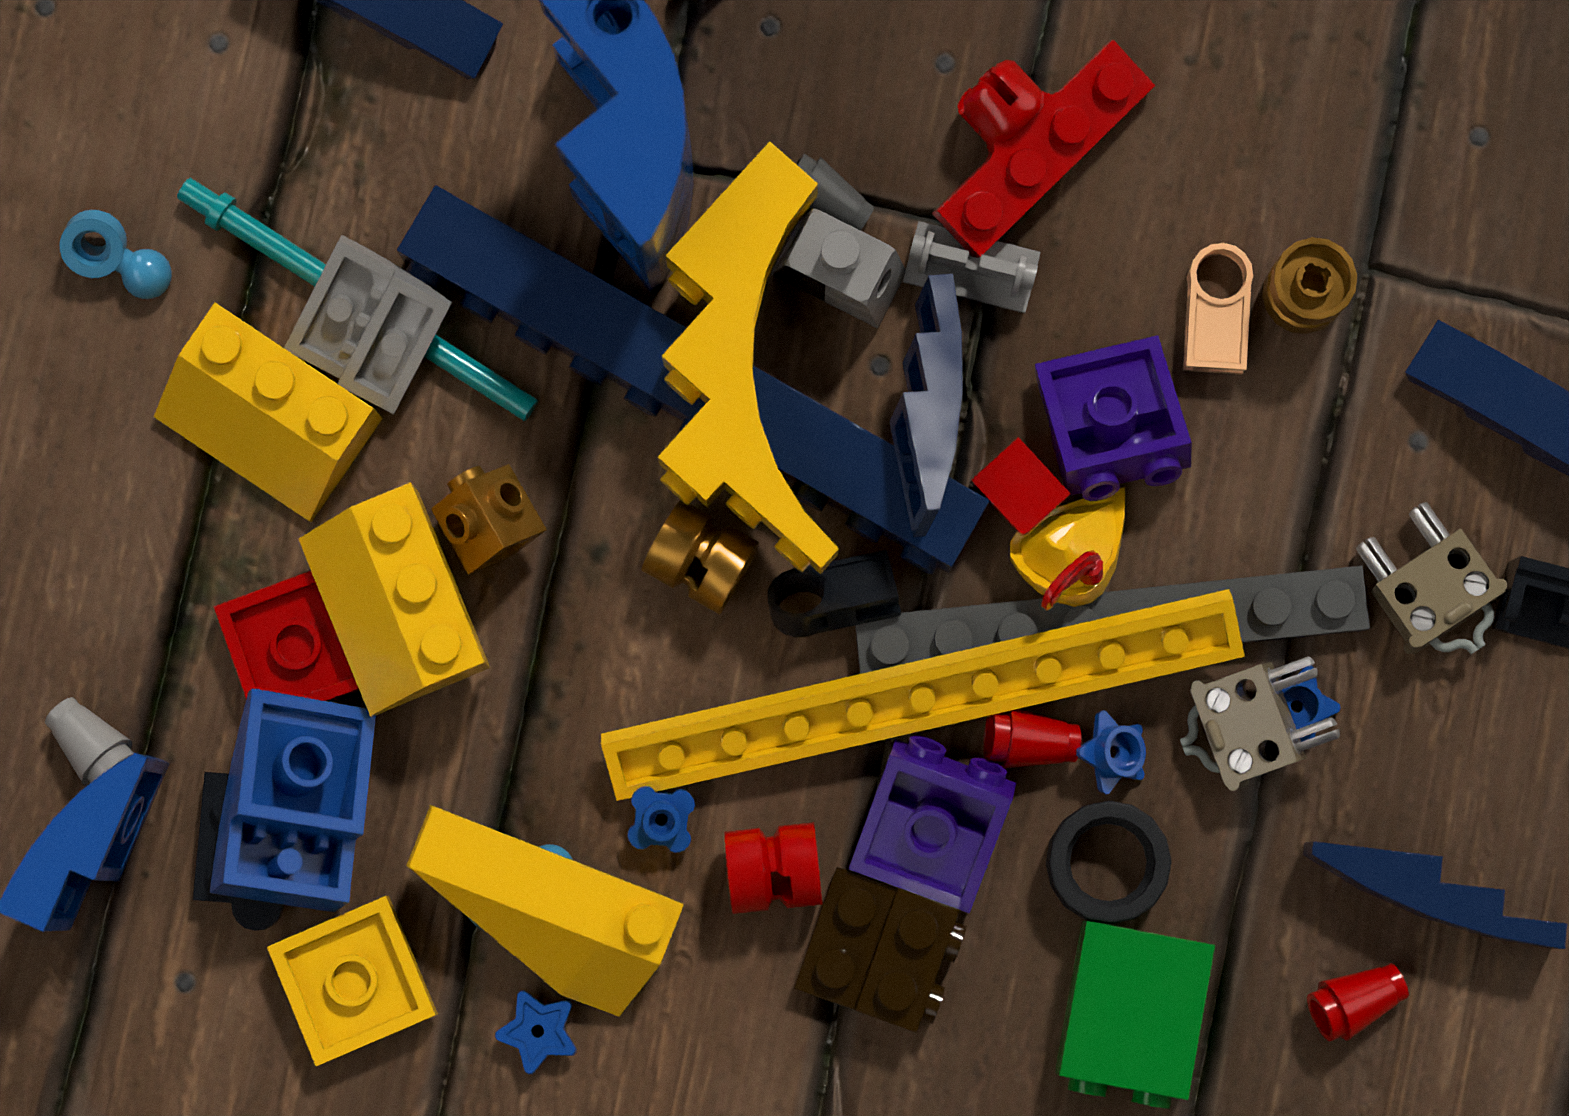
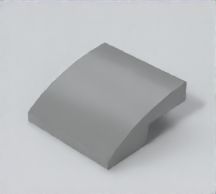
(368, 324)

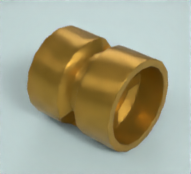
(1309, 285)
(700, 556)

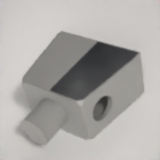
(841, 266)

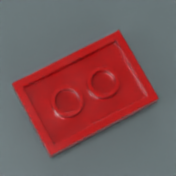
(286, 641)

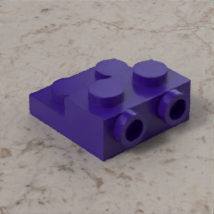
(1114, 418)
(933, 823)

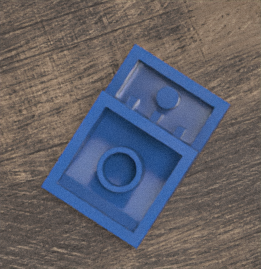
(294, 802)
(83, 844)

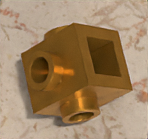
(487, 517)

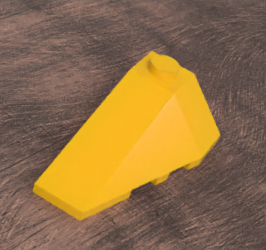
(560, 918)

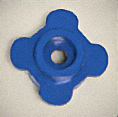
(648, 806)

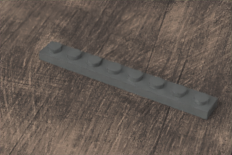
(1264, 606)

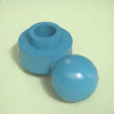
(143, 272)

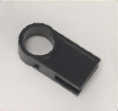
(851, 593)

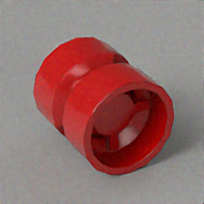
(773, 868)

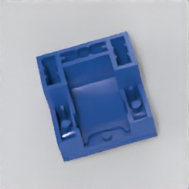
(636, 147)

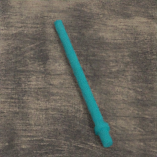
(223, 213)

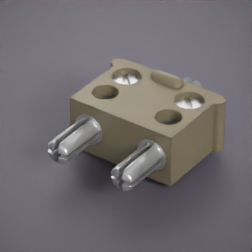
(1438, 592)
(1244, 725)

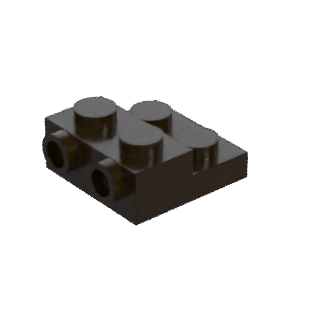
(880, 950)

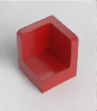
(1020, 487)

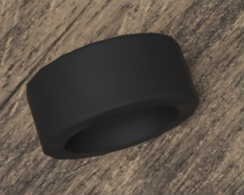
(1155, 849)

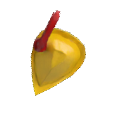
(1072, 551)

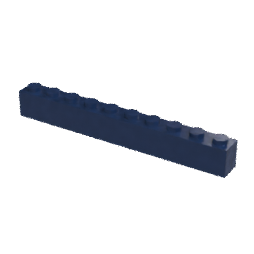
(625, 341)

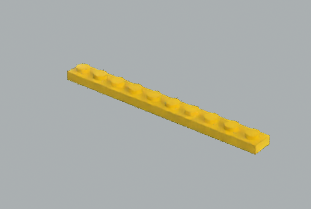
(924, 694)

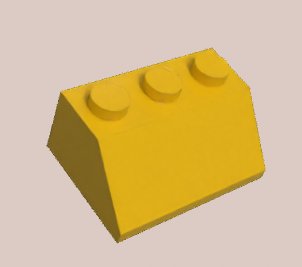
(264, 412)
(393, 600)

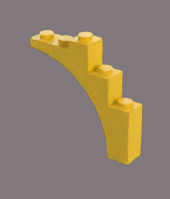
(724, 444)

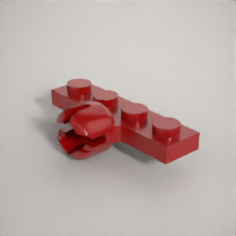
(1034, 139)

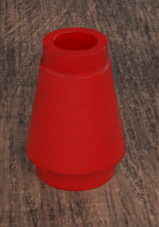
(1029, 739)
(1355, 1000)

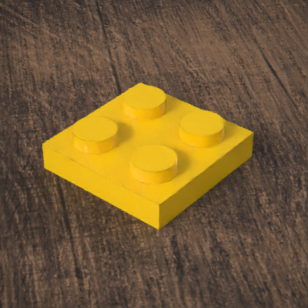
(352, 980)

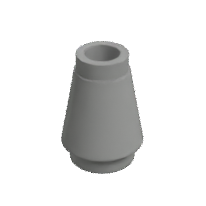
(87, 740)

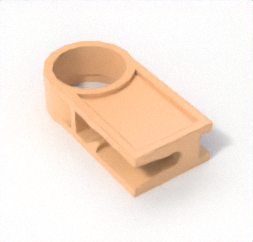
(1214, 326)

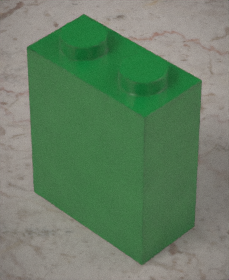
(1134, 1013)

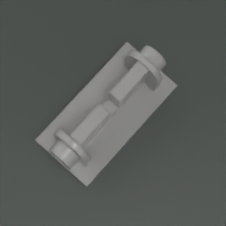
(997, 278)

